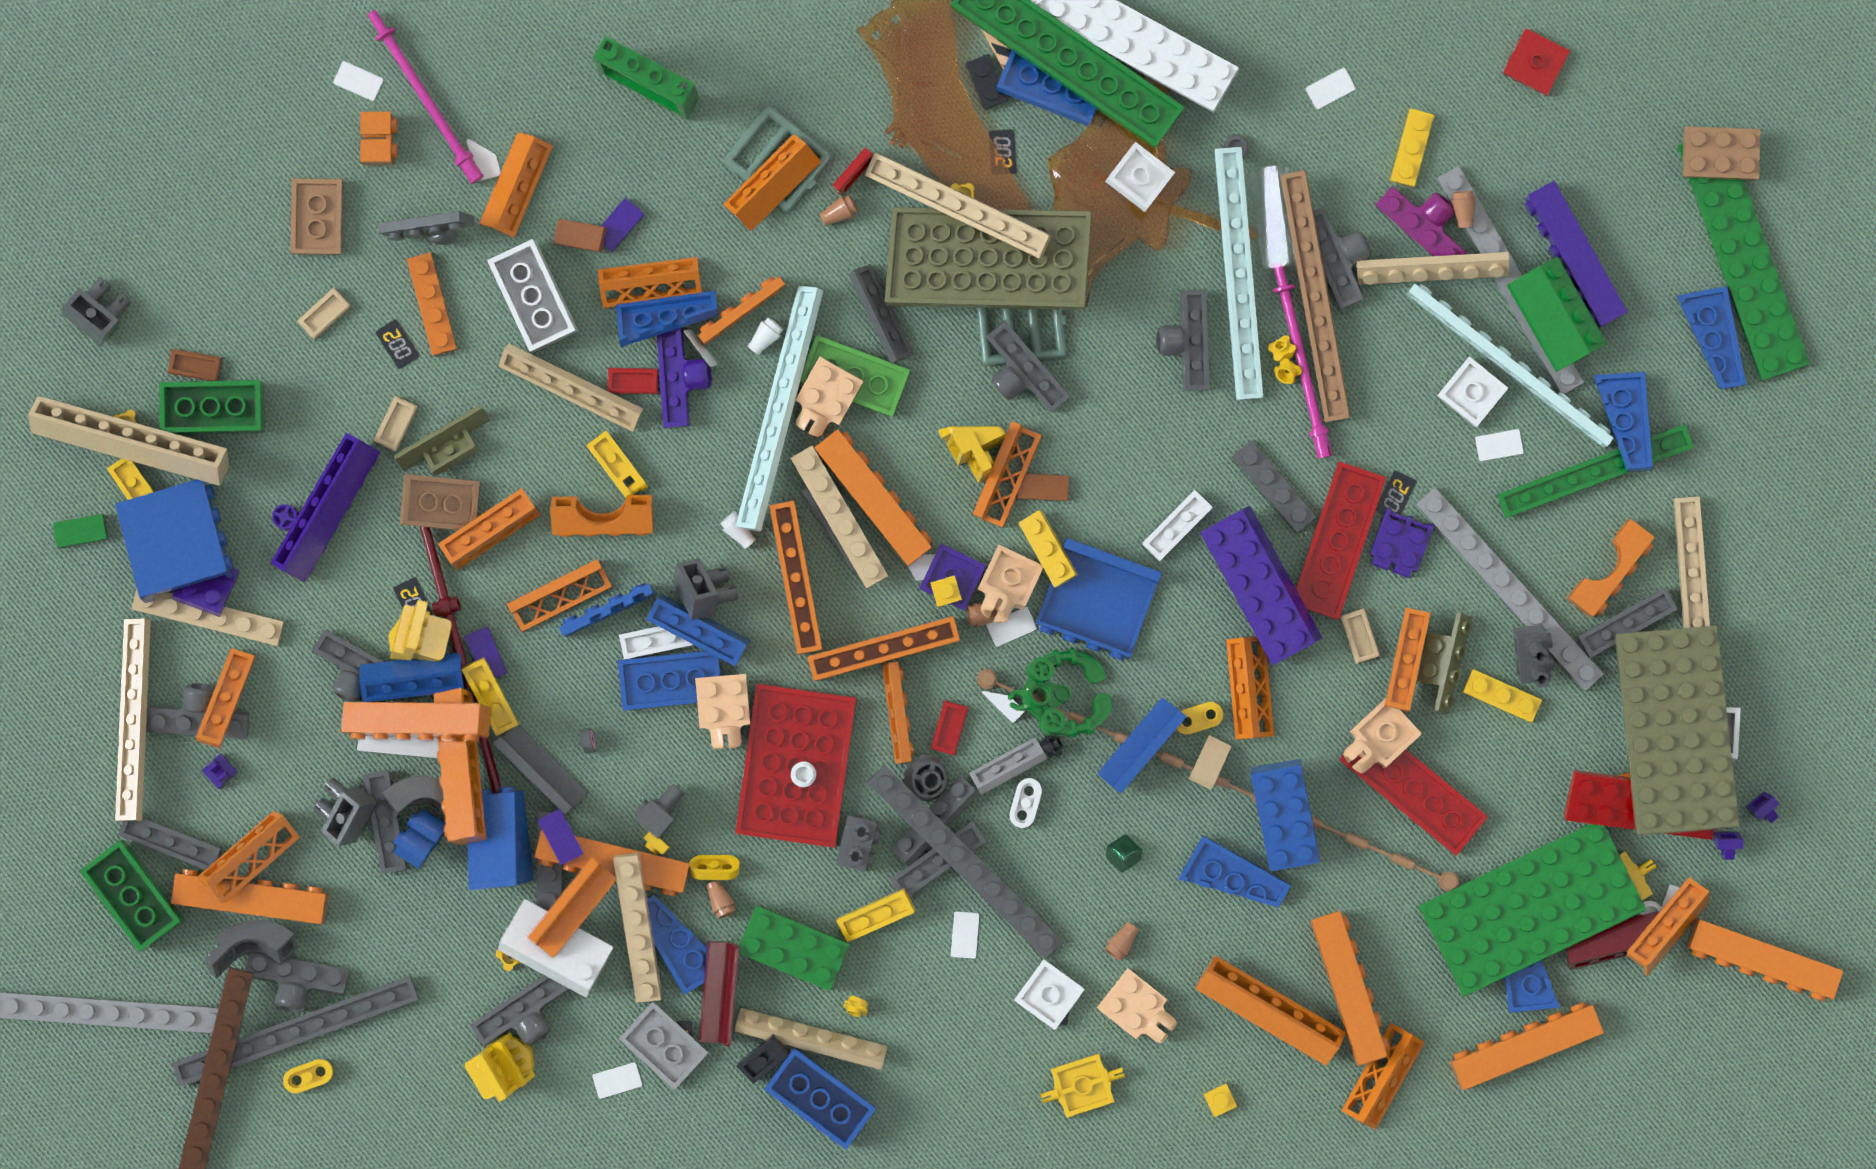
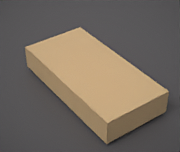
(324, 313)
(395, 423)
(1359, 636)
(1210, 762)

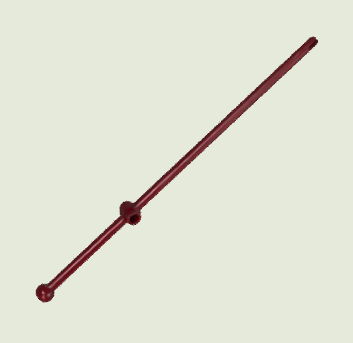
(447, 607)

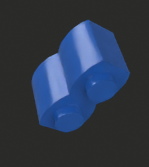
(420, 839)

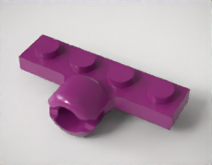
(1422, 222)

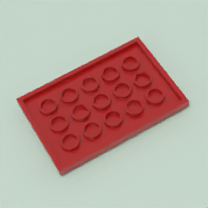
(787, 730)

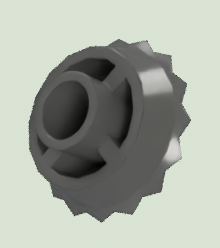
(926, 777)

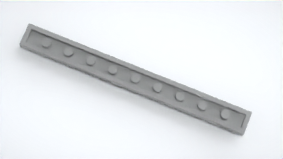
(1488, 241)
(1507, 586)
(107, 1012)

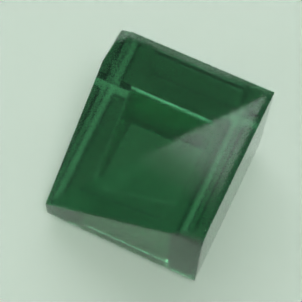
(1123, 853)

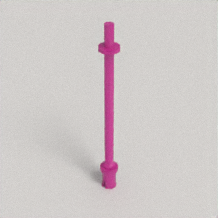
(463, 158)
(1318, 431)

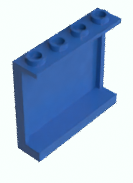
(174, 538)
(1101, 603)

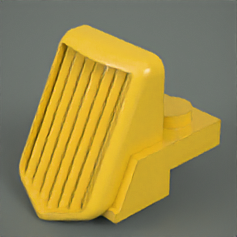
(972, 445)
(419, 635)
(502, 1067)

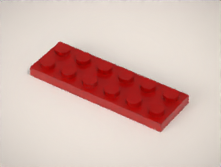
(1339, 539)
(1424, 799)
(1607, 802)

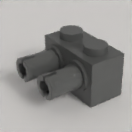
(90, 316)
(697, 588)
(1532, 655)
(349, 814)
(657, 814)
(857, 843)

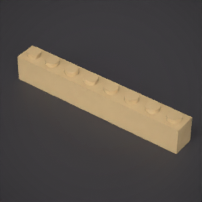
(128, 440)

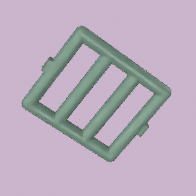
(786, 128)
(1058, 319)

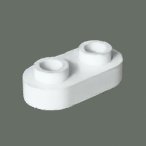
(1026, 803)

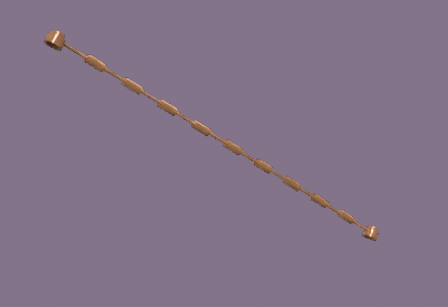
(1447, 880)

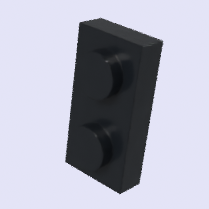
(985, 81)
(763, 1059)

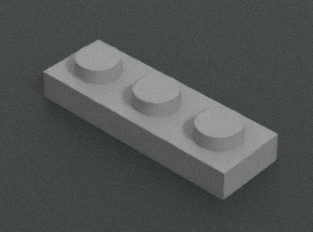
(1008, 765)

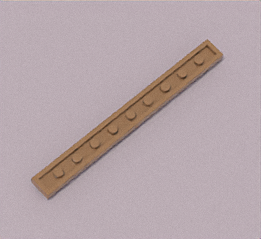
(1315, 296)

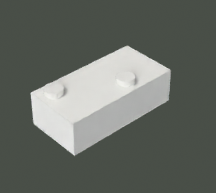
(532, 295)
(576, 963)

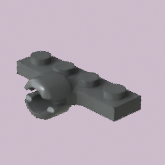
(438, 228)
(1339, 257)
(1189, 340)
(1023, 370)
(348, 659)
(189, 716)
(297, 979)
(520, 1013)

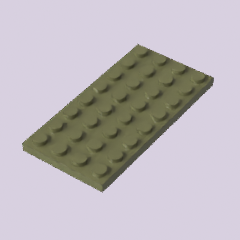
(956, 265)
(1676, 730)

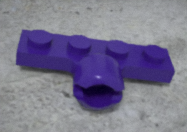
(678, 378)

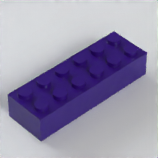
(1261, 585)

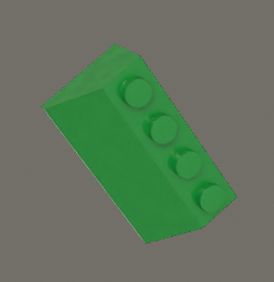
(1556, 314)

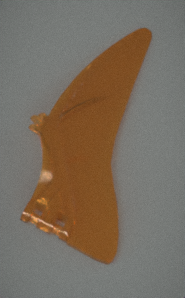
(932, 102)

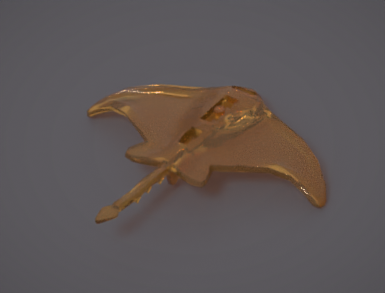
(1079, 185)

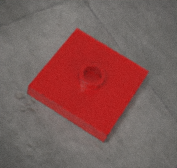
(1536, 62)

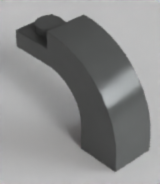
(411, 792)
(250, 937)

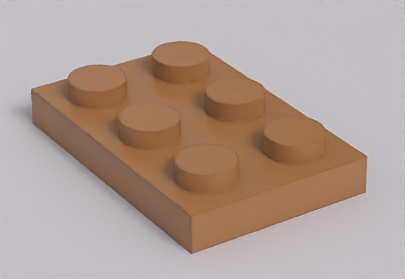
(1721, 153)
(316, 216)
(438, 502)

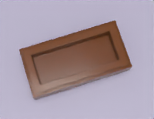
(580, 235)
(194, 365)
(1044, 487)

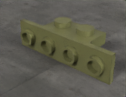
(446, 445)
(1442, 661)

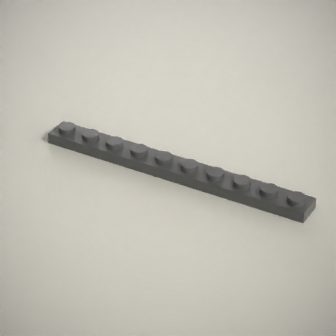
(964, 861)
(306, 1027)

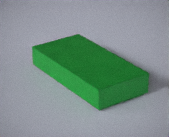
(80, 531)

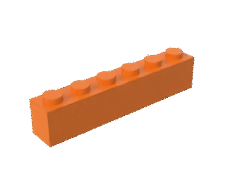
(873, 498)
(796, 578)
(883, 649)
(416, 720)
(460, 781)
(657, 870)
(253, 899)
(1764, 959)
(1349, 989)
(1270, 1010)
(1525, 1046)

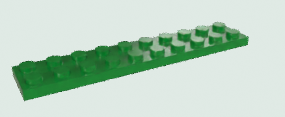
(1076, 65)
(1749, 275)

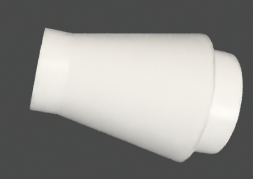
(765, 335)
(740, 535)

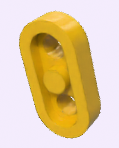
(1198, 718)
(714, 867)
(309, 1076)

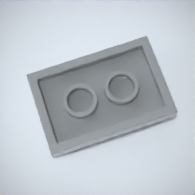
(663, 1045)

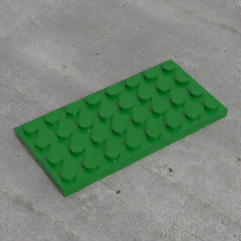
(1532, 908)

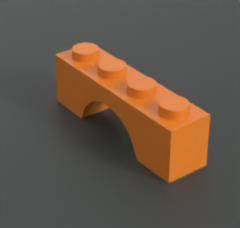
(572, 518)
(1630, 544)

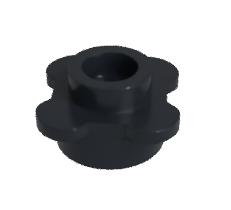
(1052, 745)

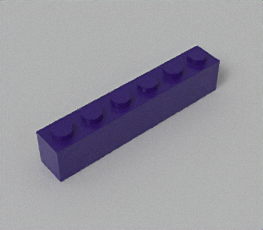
(1574, 253)
(325, 507)

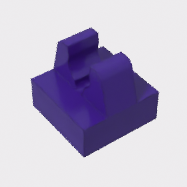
(219, 771)
(1763, 807)
(1728, 843)

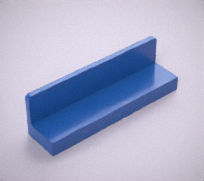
(700, 632)
(410, 678)
(1141, 745)

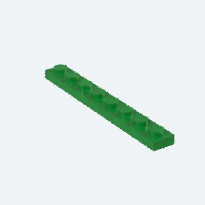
(1587, 474)

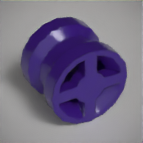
(281, 516)

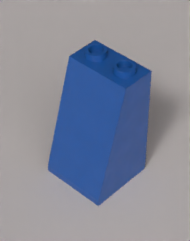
(506, 852)

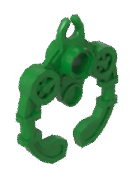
(1051, 720)

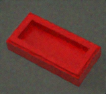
(853, 172)
(633, 381)
(949, 728)

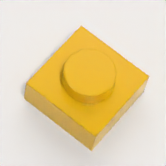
(946, 591)
(656, 845)
(1220, 1100)

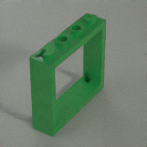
(645, 77)

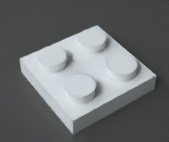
(1140, 176)
(1472, 392)
(1049, 994)

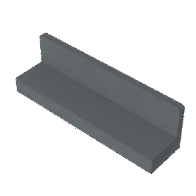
(541, 768)

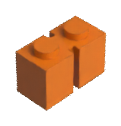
(378, 126)

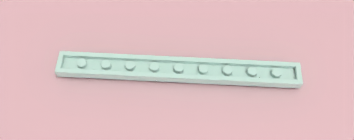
(1238, 273)
(1518, 371)
(779, 408)

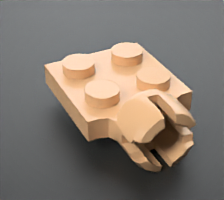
(826, 396)
(1008, 583)
(723, 708)
(1380, 738)
(1137, 1008)

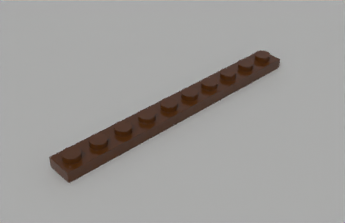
(216, 1069)

